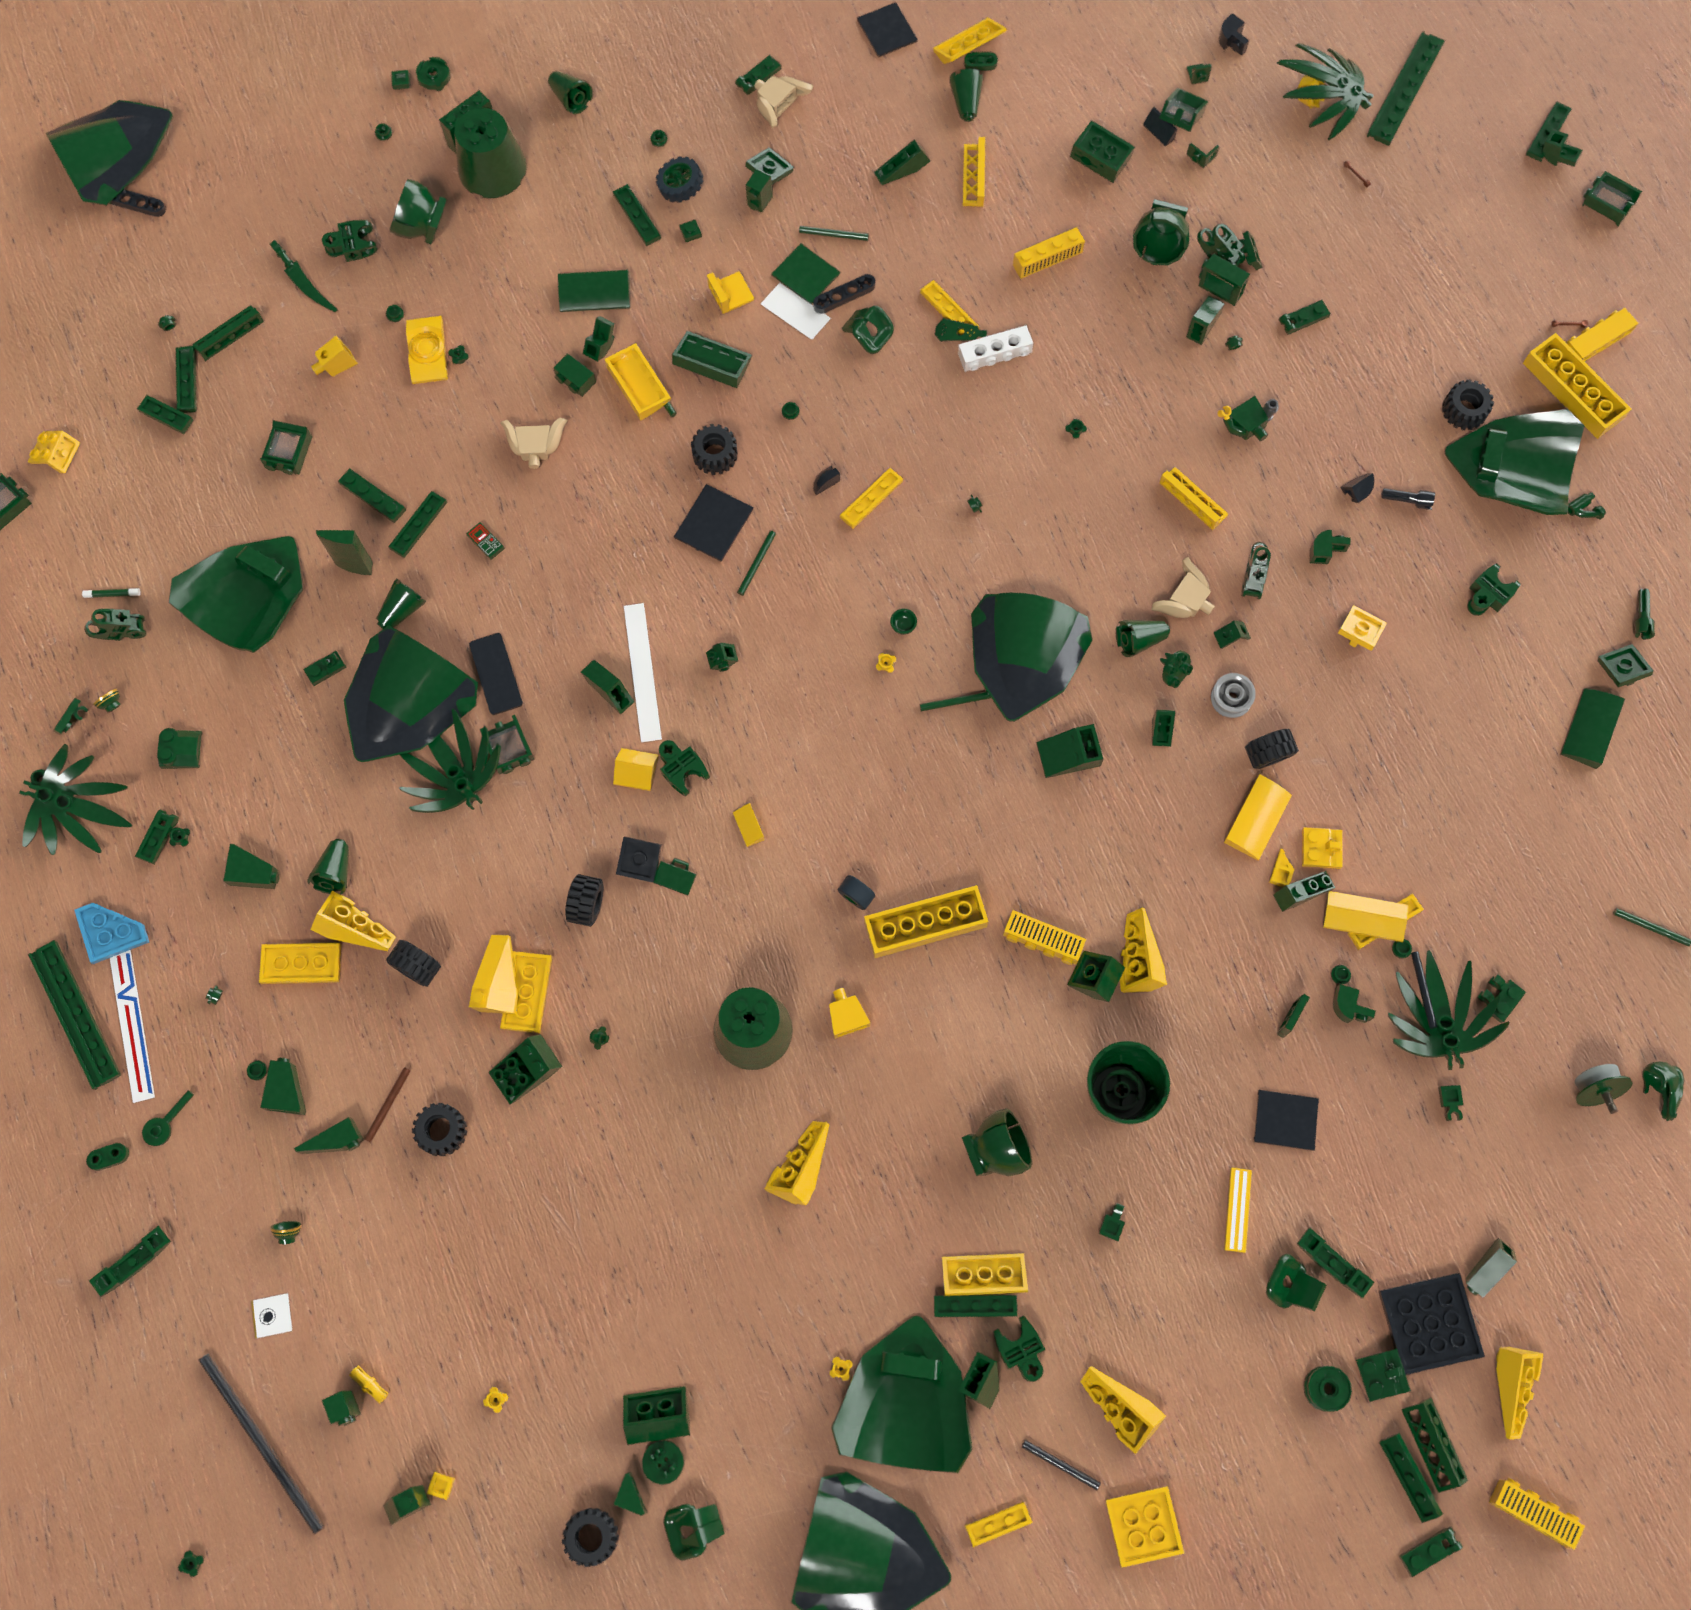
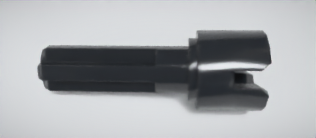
(1421, 499)

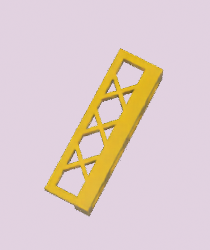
(980, 171)
(1191, 500)

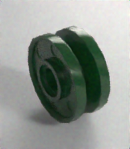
(1340, 1388)

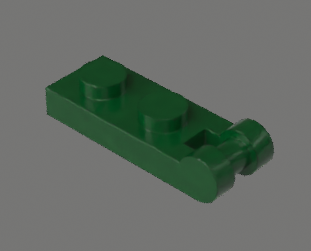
(764, 71)
(1305, 317)
(156, 837)
(1430, 1552)

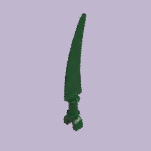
(299, 278)

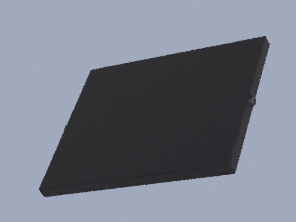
(713, 522)

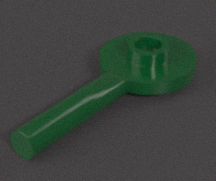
(158, 1130)

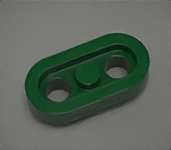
(981, 61)
(107, 1157)

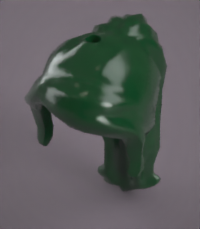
(1667, 1081)

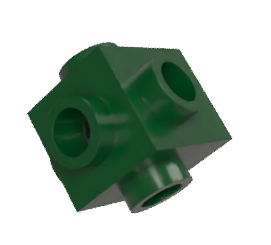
(722, 656)

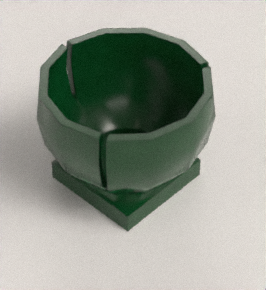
(417, 212)
(1163, 233)
(997, 1147)

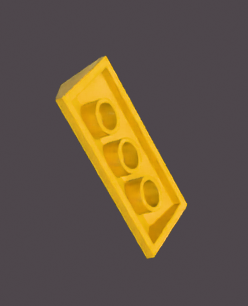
(968, 40)
(1366, 916)
(984, 1274)

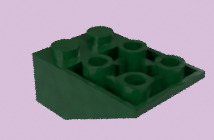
(1070, 751)
(525, 1068)

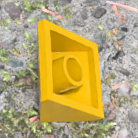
(635, 769)

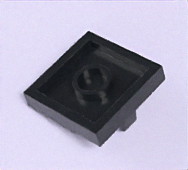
(638, 859)

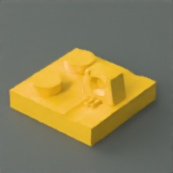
(1362, 628)
(1322, 848)

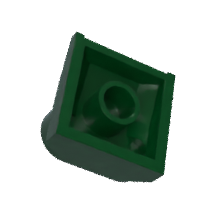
(179, 749)

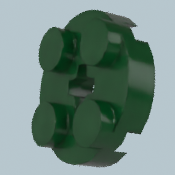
(436, 81)

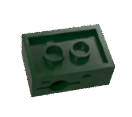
(1102, 151)

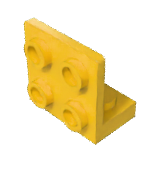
(729, 291)
(54, 449)

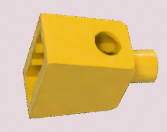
(333, 358)
(847, 1014)

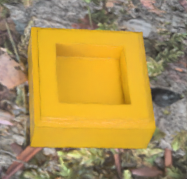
(440, 1485)

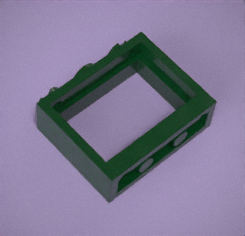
(449, 120)

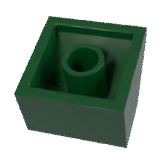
(1096, 975)

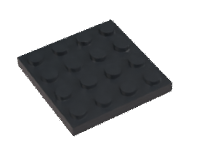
(1431, 1323)

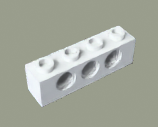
(1000, 341)

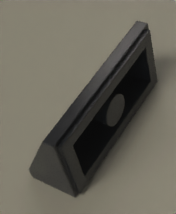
(1162, 130)

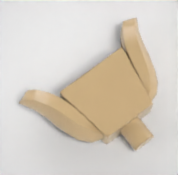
(778, 95)
(534, 442)
(1189, 595)

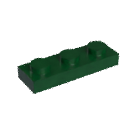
(165, 414)

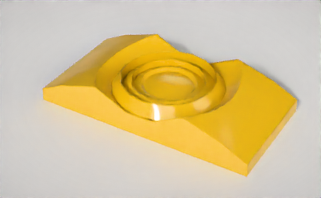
(426, 350)

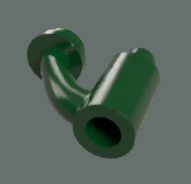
(1576, 507)

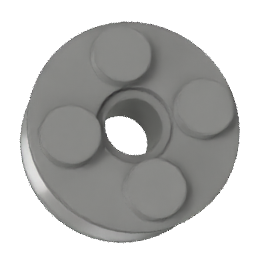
(1230, 706)

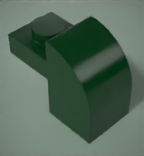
(1556, 149)
(600, 341)
(1324, 545)
(1345, 1005)

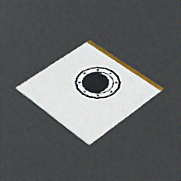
(271, 1315)

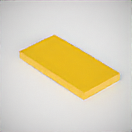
(300, 963)
(532, 983)

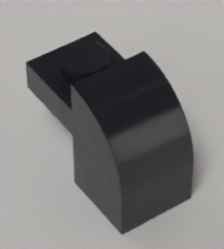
(1232, 35)

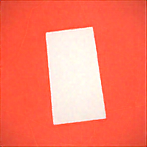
(795, 311)

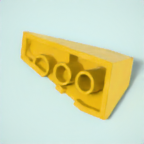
(343, 922)
(1141, 956)
(495, 983)
(800, 1171)
(1516, 1376)
(1128, 1412)

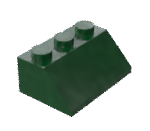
(656, 1415)

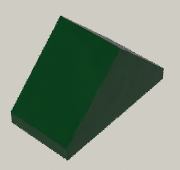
(1163, 727)
(629, 1496)

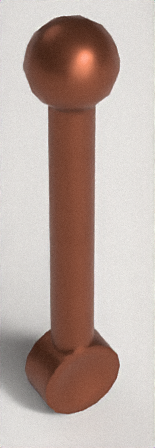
(1367, 183)
(1583, 324)

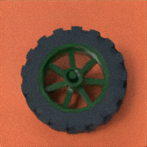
(682, 187)

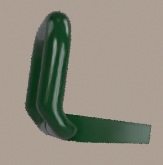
(877, 317)
(1304, 1290)
(705, 1524)

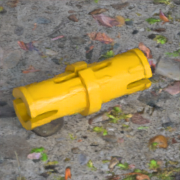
(368, 1384)

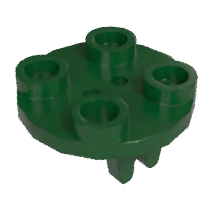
(1176, 668)
(656, 1454)

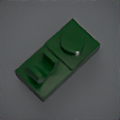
(1251, 249)
(324, 668)
(64, 724)

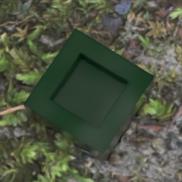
(400, 79)
(690, 230)

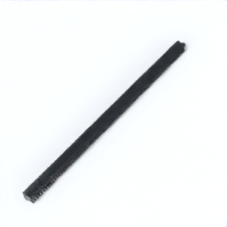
(261, 1444)

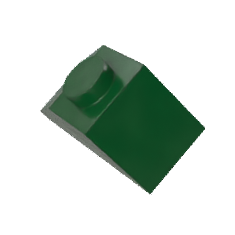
(902, 164)
(339, 1137)

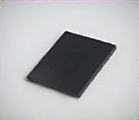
(887, 29)
(1286, 1120)

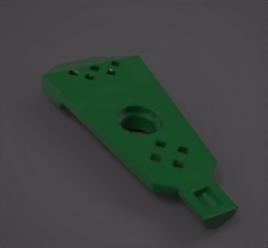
(953, 328)

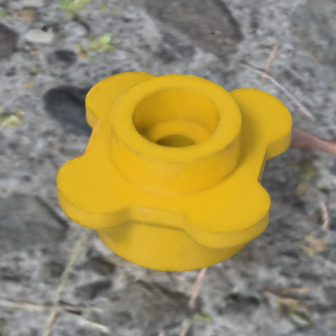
(886, 658)
(844, 1374)
(489, 1400)

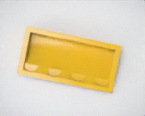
(637, 381)
(1258, 817)

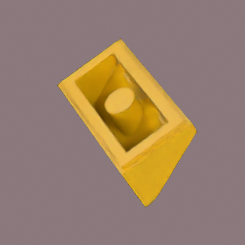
(748, 825)

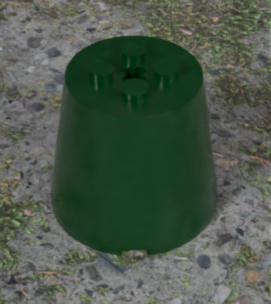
(488, 154)
(759, 1042)
(1137, 1073)

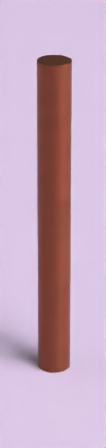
(387, 1105)

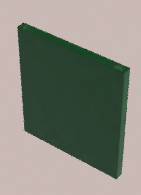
(805, 273)

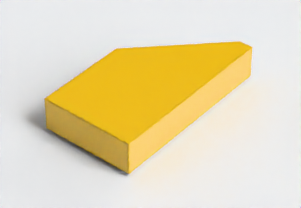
(1282, 870)

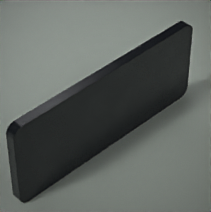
(495, 674)

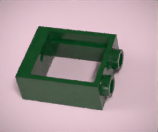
(1227, 272)

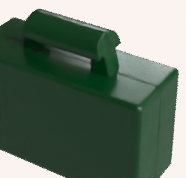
(675, 877)

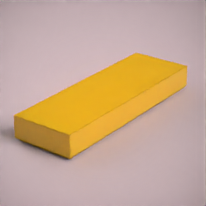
(998, 1524)

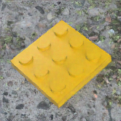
(1144, 1526)

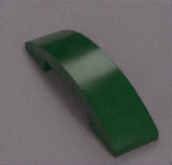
(130, 1263)
(1334, 1264)

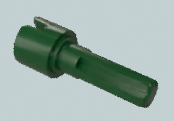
(1644, 624)

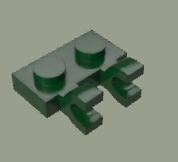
(1509, 994)

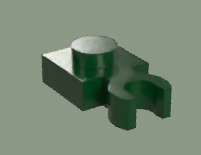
(1451, 1098)

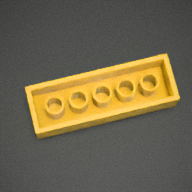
(1576, 386)
(926, 921)

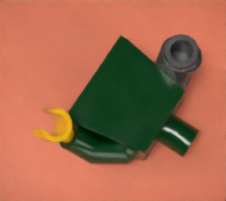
(1249, 418)

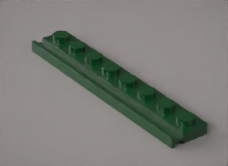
(1405, 88)
(74, 1015)

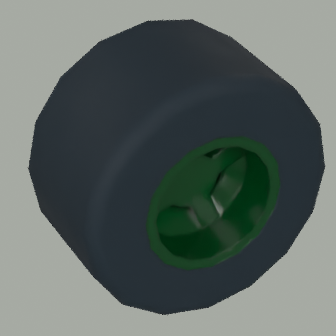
(856, 892)

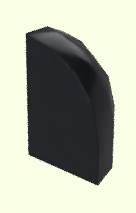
(826, 479)
(1359, 487)

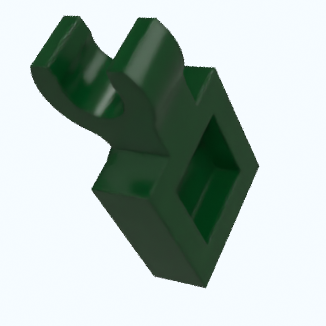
(1112, 1225)

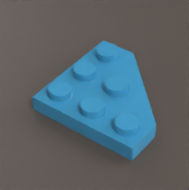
(108, 932)

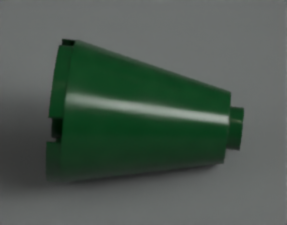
(570, 91)
(966, 92)
(398, 605)
(1140, 635)
(331, 869)

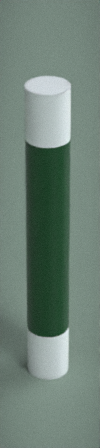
(111, 593)

